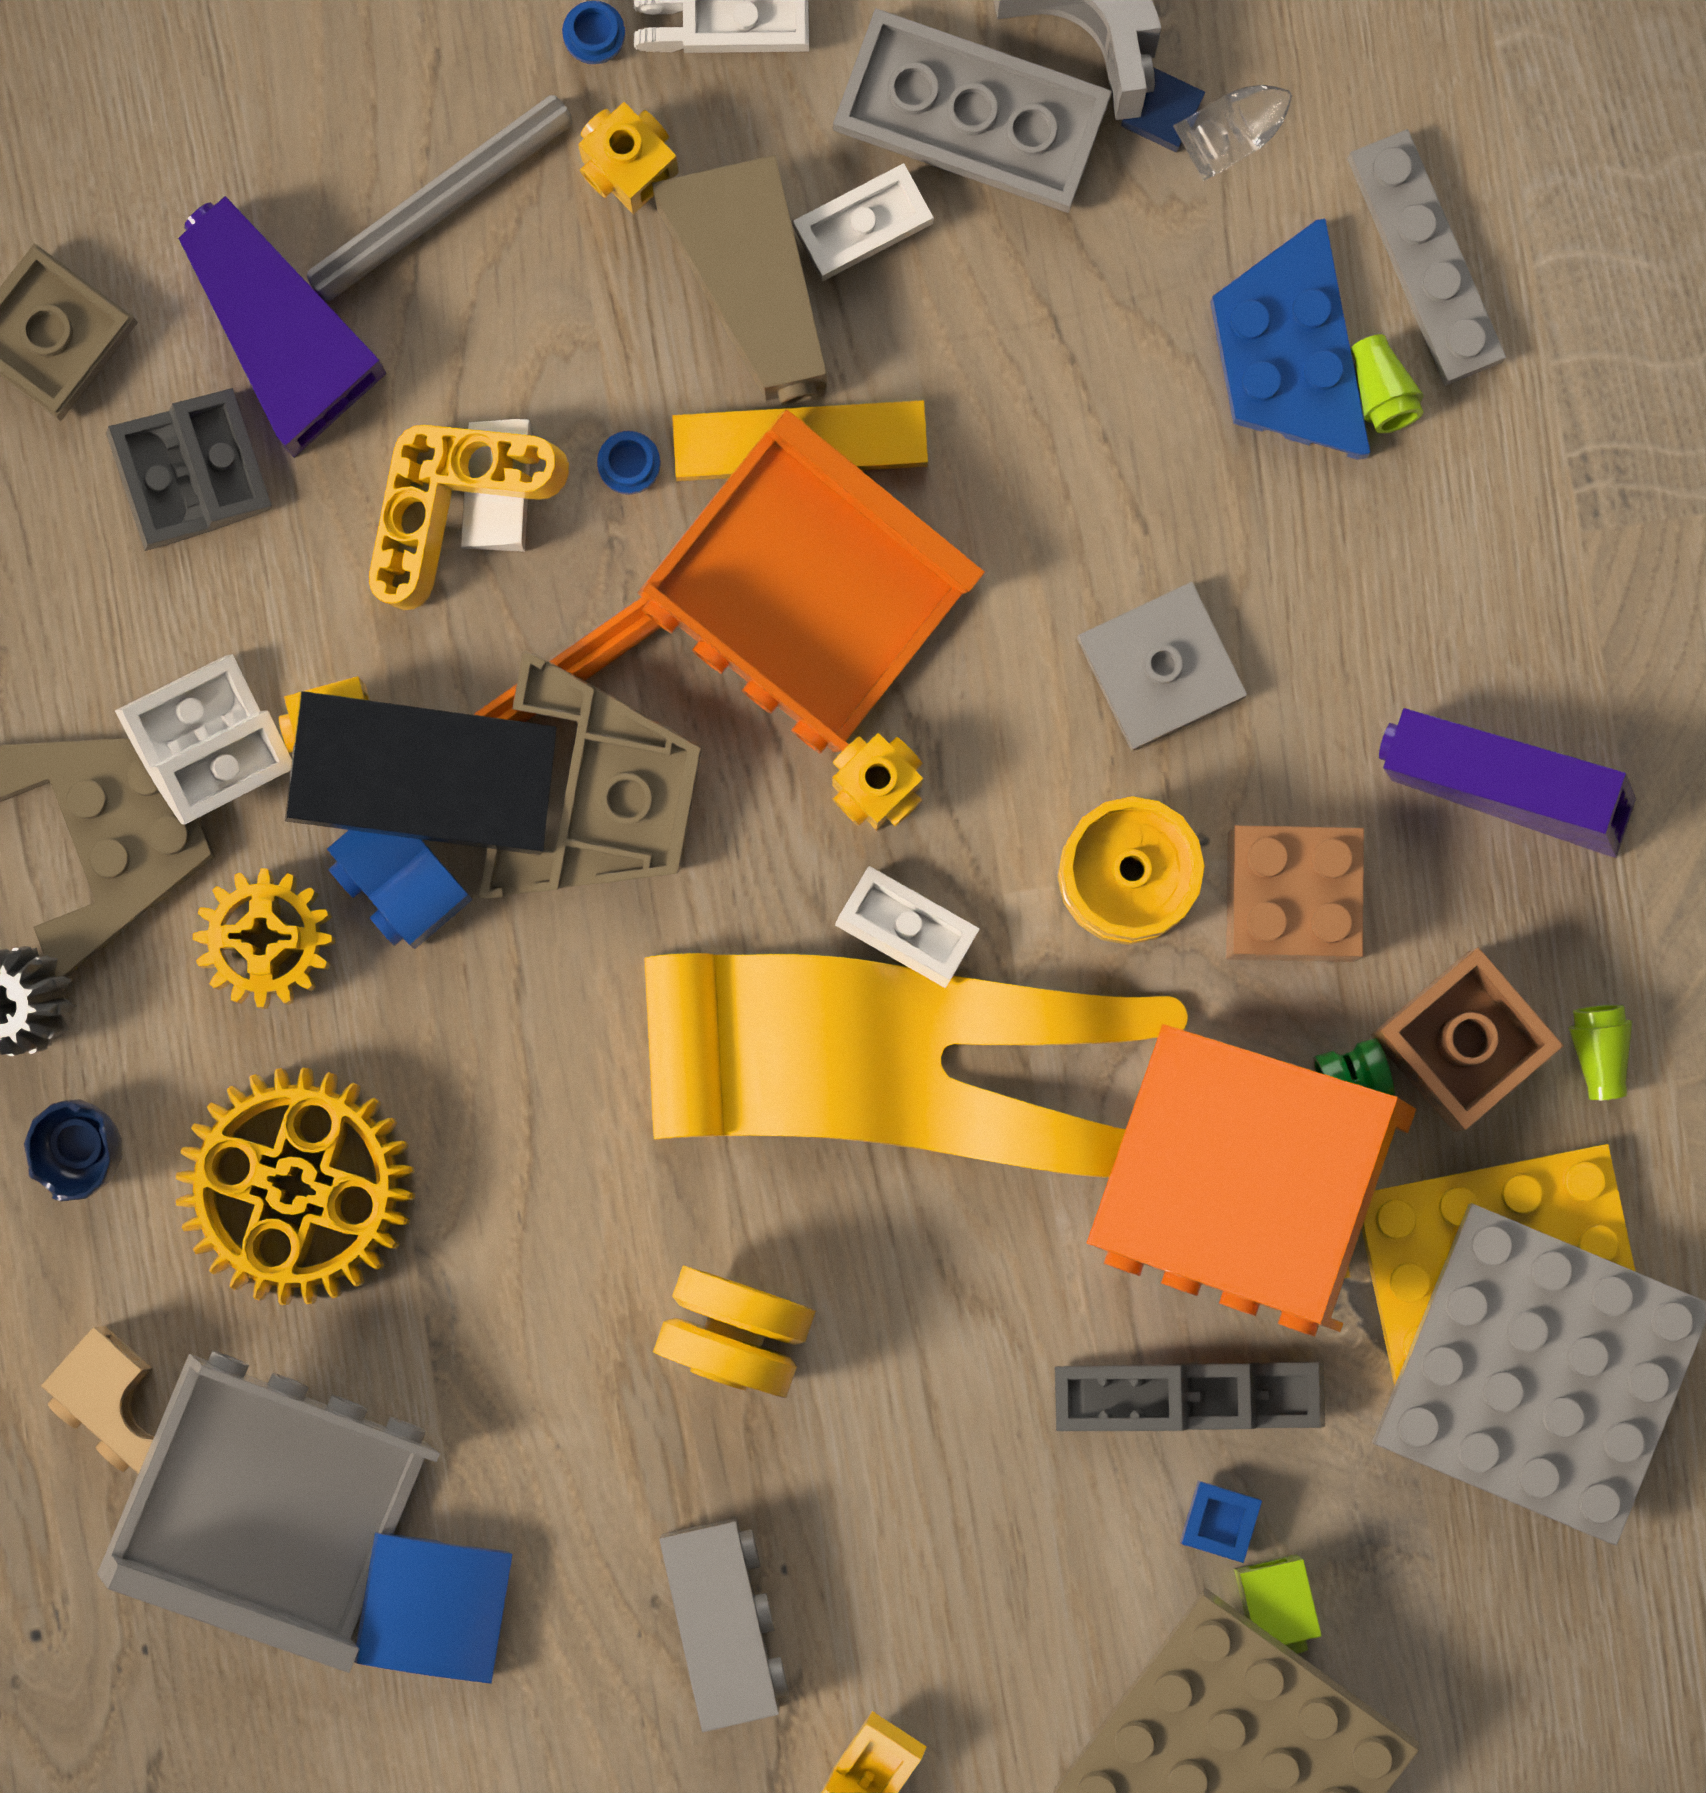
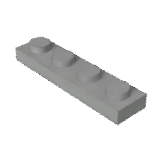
(1426, 257)

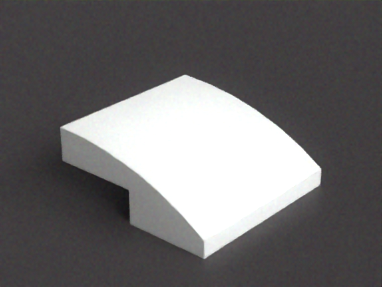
(205, 739)

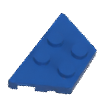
(1290, 347)

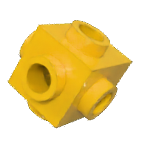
(626, 155)
(877, 805)

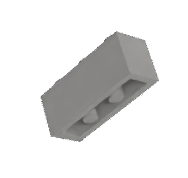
(723, 1623)

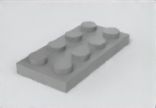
(971, 110)

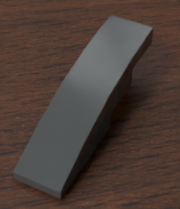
(1190, 1396)

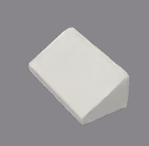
(495, 520)

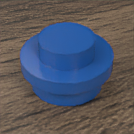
(593, 32)
(628, 462)

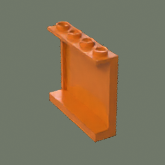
(807, 583)
(1246, 1178)

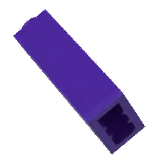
(285, 335)
(1510, 780)

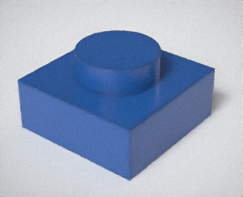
(1220, 1521)

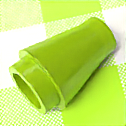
(1386, 388)
(1602, 1047)

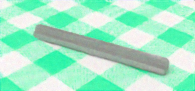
(439, 198)

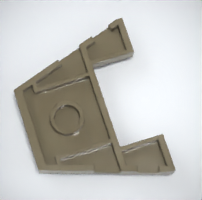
(622, 796)
(121, 831)

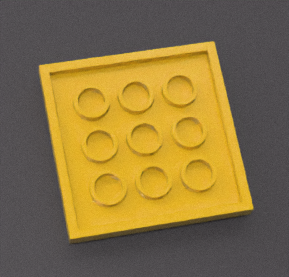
(1416, 1222)

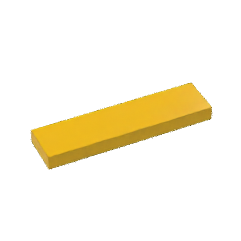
(866, 434)

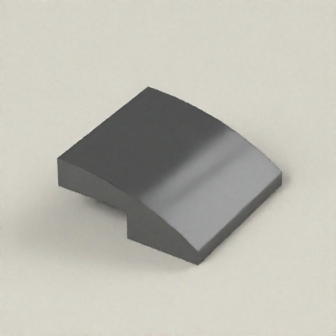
(188, 469)

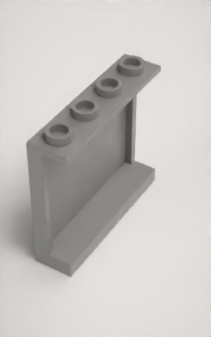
(263, 1509)

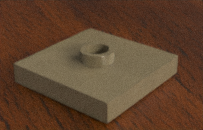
(55, 331)

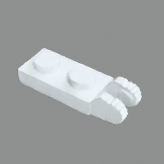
(727, 26)

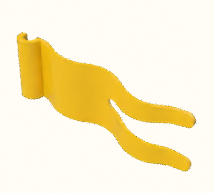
(859, 1051)

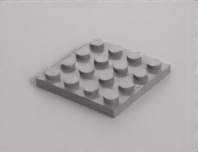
(1542, 1374)

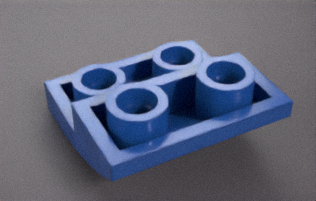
(433, 1608)

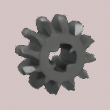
(30, 1001)

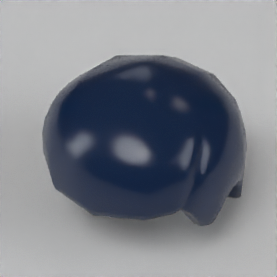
(73, 1149)

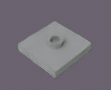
(1161, 666)

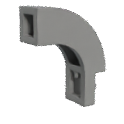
(1123, 30)

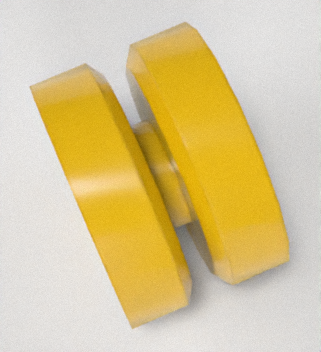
(1143, 834)
(733, 1335)

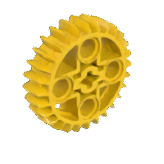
(248, 1258)

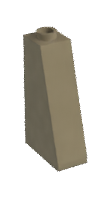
(747, 262)

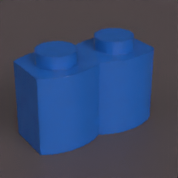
(402, 880)

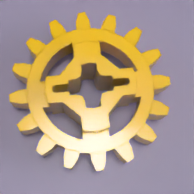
(263, 908)

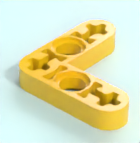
(443, 474)

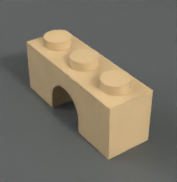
(97, 1390)

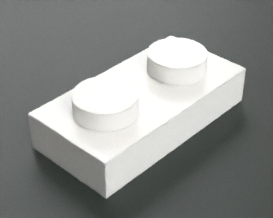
(863, 222)
(907, 926)

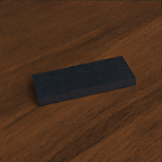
(420, 773)

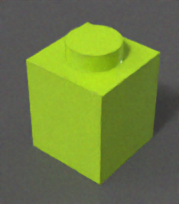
(1280, 1600)

